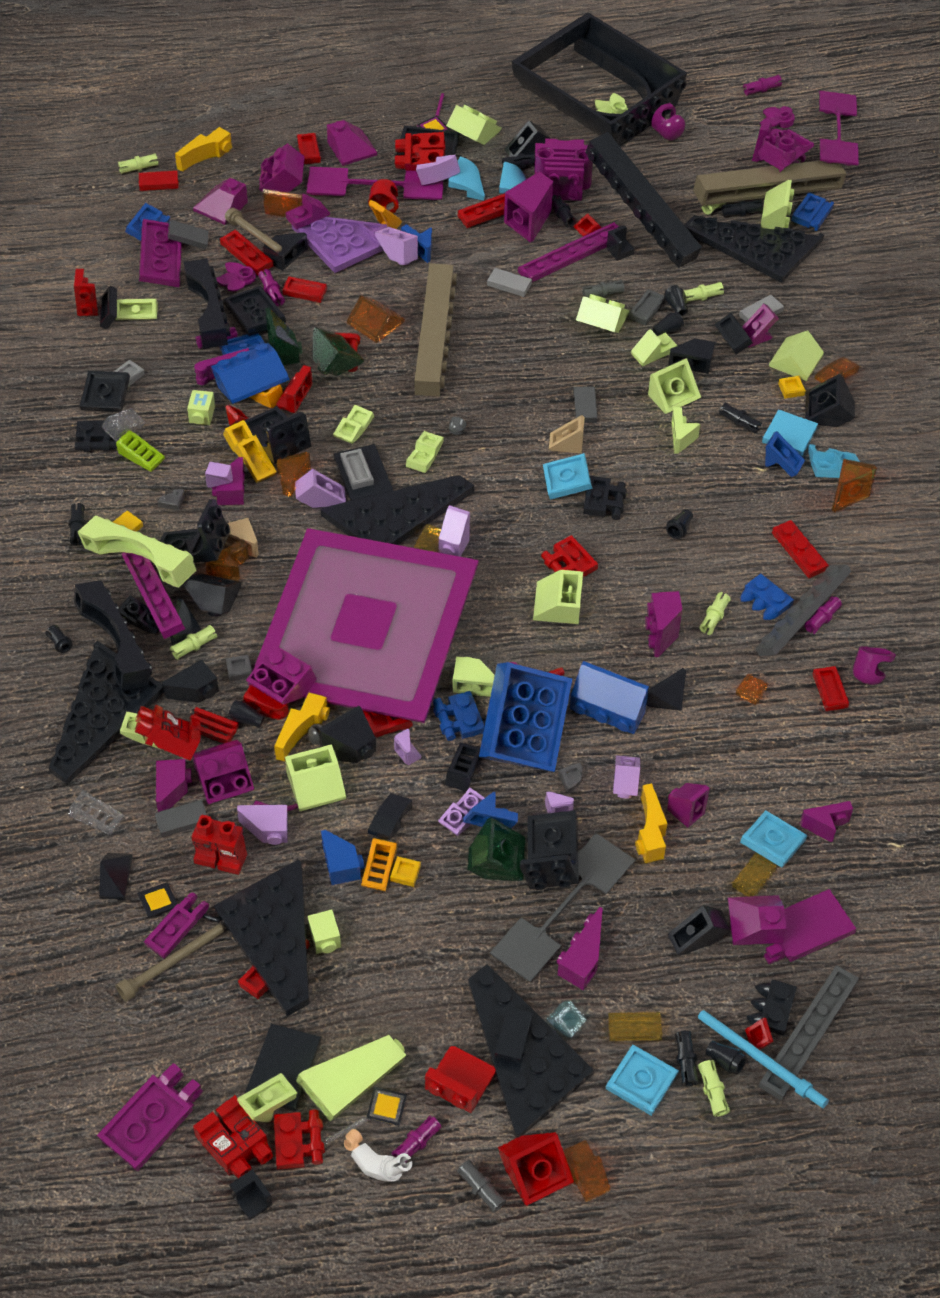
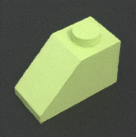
(472, 676)

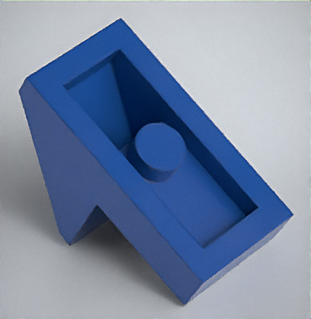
(424, 241)
(781, 452)
(485, 809)

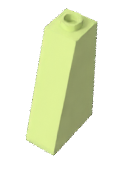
(347, 1077)

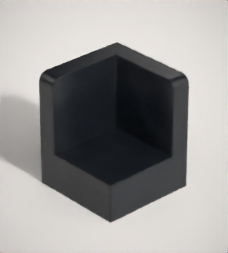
(617, 243)
(251, 1194)

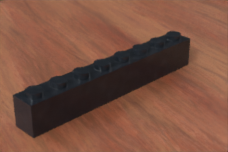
(643, 200)

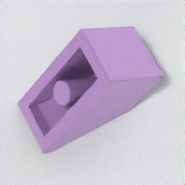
(398, 245)
(318, 490)
(454, 532)
(626, 776)
(265, 822)

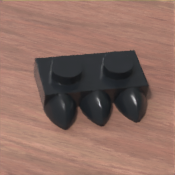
(775, 1006)

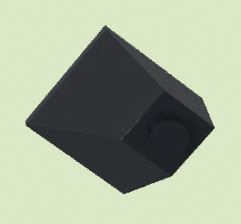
(830, 403)
(213, 592)
(349, 736)

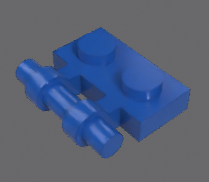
(466, 716)

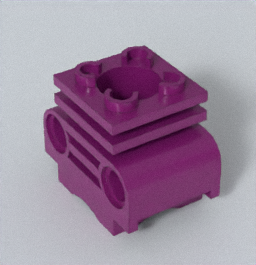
(566, 166)

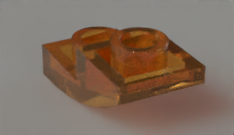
(840, 366)

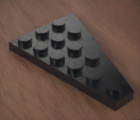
(770, 251)
(397, 513)
(97, 714)
(271, 932)
(548, 1064)

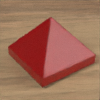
(234, 415)
(759, 1034)

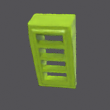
(129, 442)

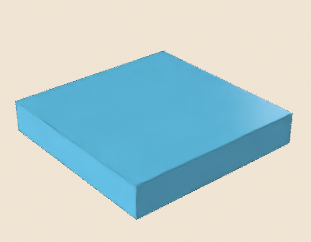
(793, 429)
(567, 476)
(773, 838)
(642, 1079)

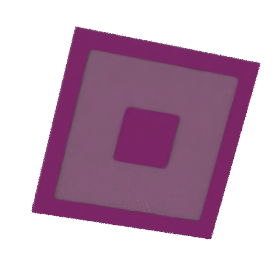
(371, 620)

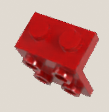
(460, 1079)

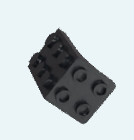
(280, 434)
(206, 540)
(551, 850)

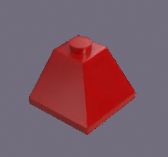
(536, 1165)

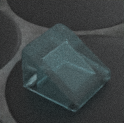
(567, 1018)

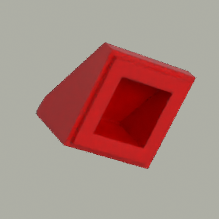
(586, 225)

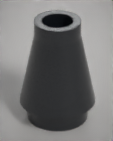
(675, 298)
(669, 324)
(678, 525)
(245, 714)
(727, 1057)

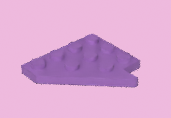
(342, 241)

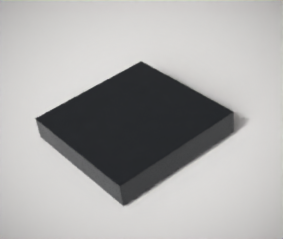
(104, 391)

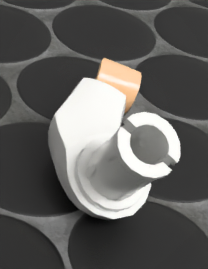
(376, 1166)

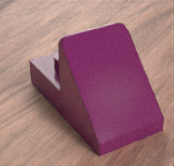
(307, 213)
(759, 324)
(824, 818)

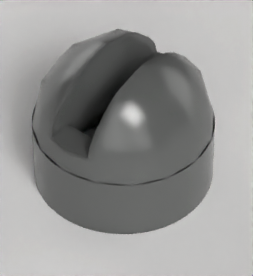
(457, 425)
(313, 735)

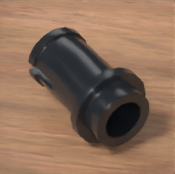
(61, 642)

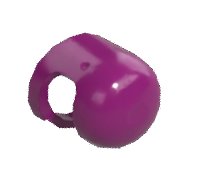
(668, 128)
(867, 663)

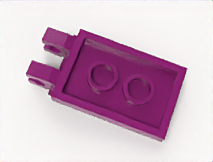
(810, 927)
(150, 1117)

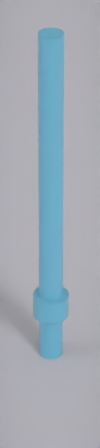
(802, 1087)

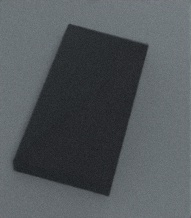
(188, 621)
(668, 693)
(114, 875)

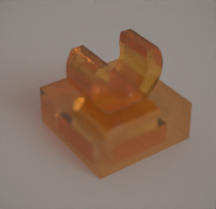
(751, 689)

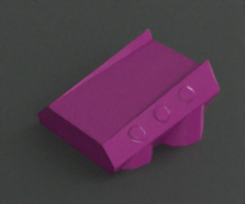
(784, 148)

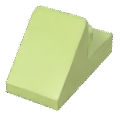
(652, 347)
(683, 432)
(267, 1097)

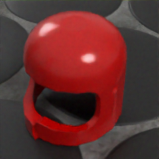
(383, 193)

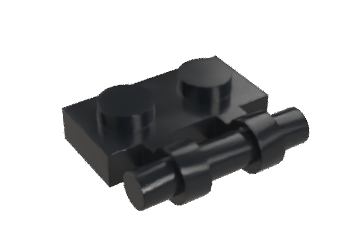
(93, 437)
(597, 498)

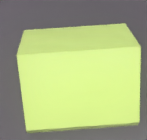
(798, 355)
(673, 386)

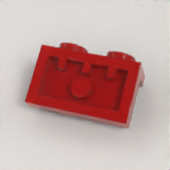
(84, 295)
(296, 390)

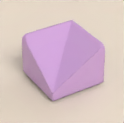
(218, 474)
(404, 748)
(558, 803)

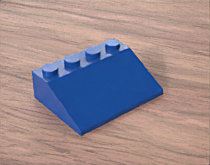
(525, 717)

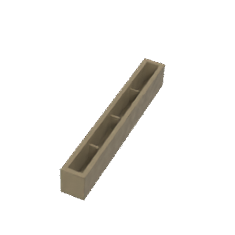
(755, 182)
(434, 330)

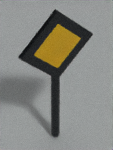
(161, 900)

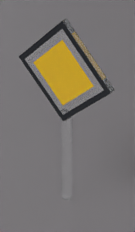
(384, 1107)

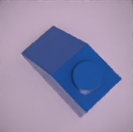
(341, 859)

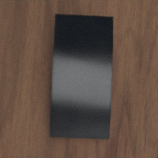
(138, 615)
(389, 815)

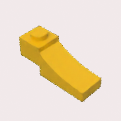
(203, 148)
(248, 446)
(298, 723)
(650, 839)

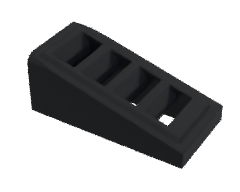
(462, 767)

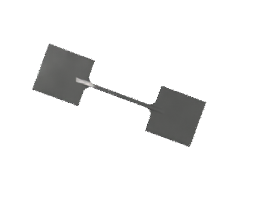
(528, 947)

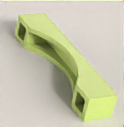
(108, 537)

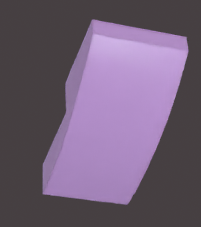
(441, 169)
(453, 817)

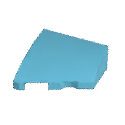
(510, 177)
(468, 179)
(828, 463)

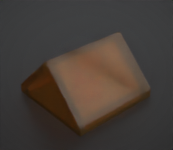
(279, 202)
(373, 319)
(853, 483)

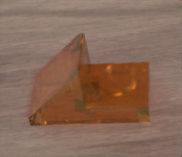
(292, 469)
(228, 561)
(587, 1171)

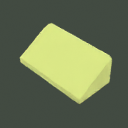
(137, 309)

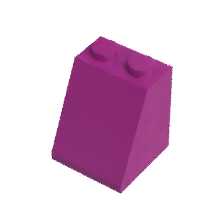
(529, 205)

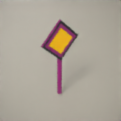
(435, 122)

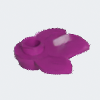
(779, 116)
(236, 276)

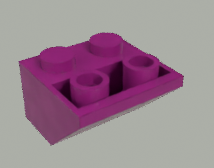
(282, 170)
(663, 620)
(282, 676)
(223, 771)

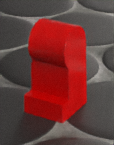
(265, 704)

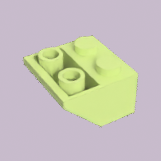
(473, 124)
(777, 206)
(602, 314)
(559, 597)
(315, 777)

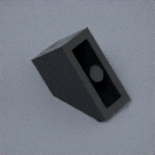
(526, 139)
(292, 247)
(698, 353)
(191, 684)
(699, 930)

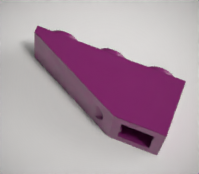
(581, 960)

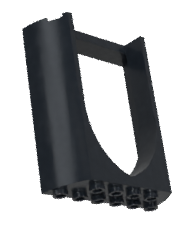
(645, 71)

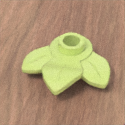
(615, 105)

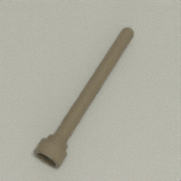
(235, 217)
(129, 987)

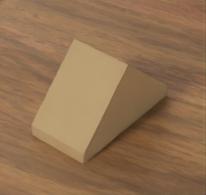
(568, 437)
(243, 530)

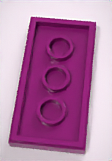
(159, 255)

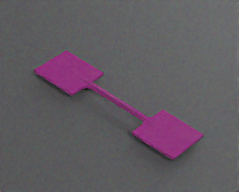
(838, 150)
(335, 180)

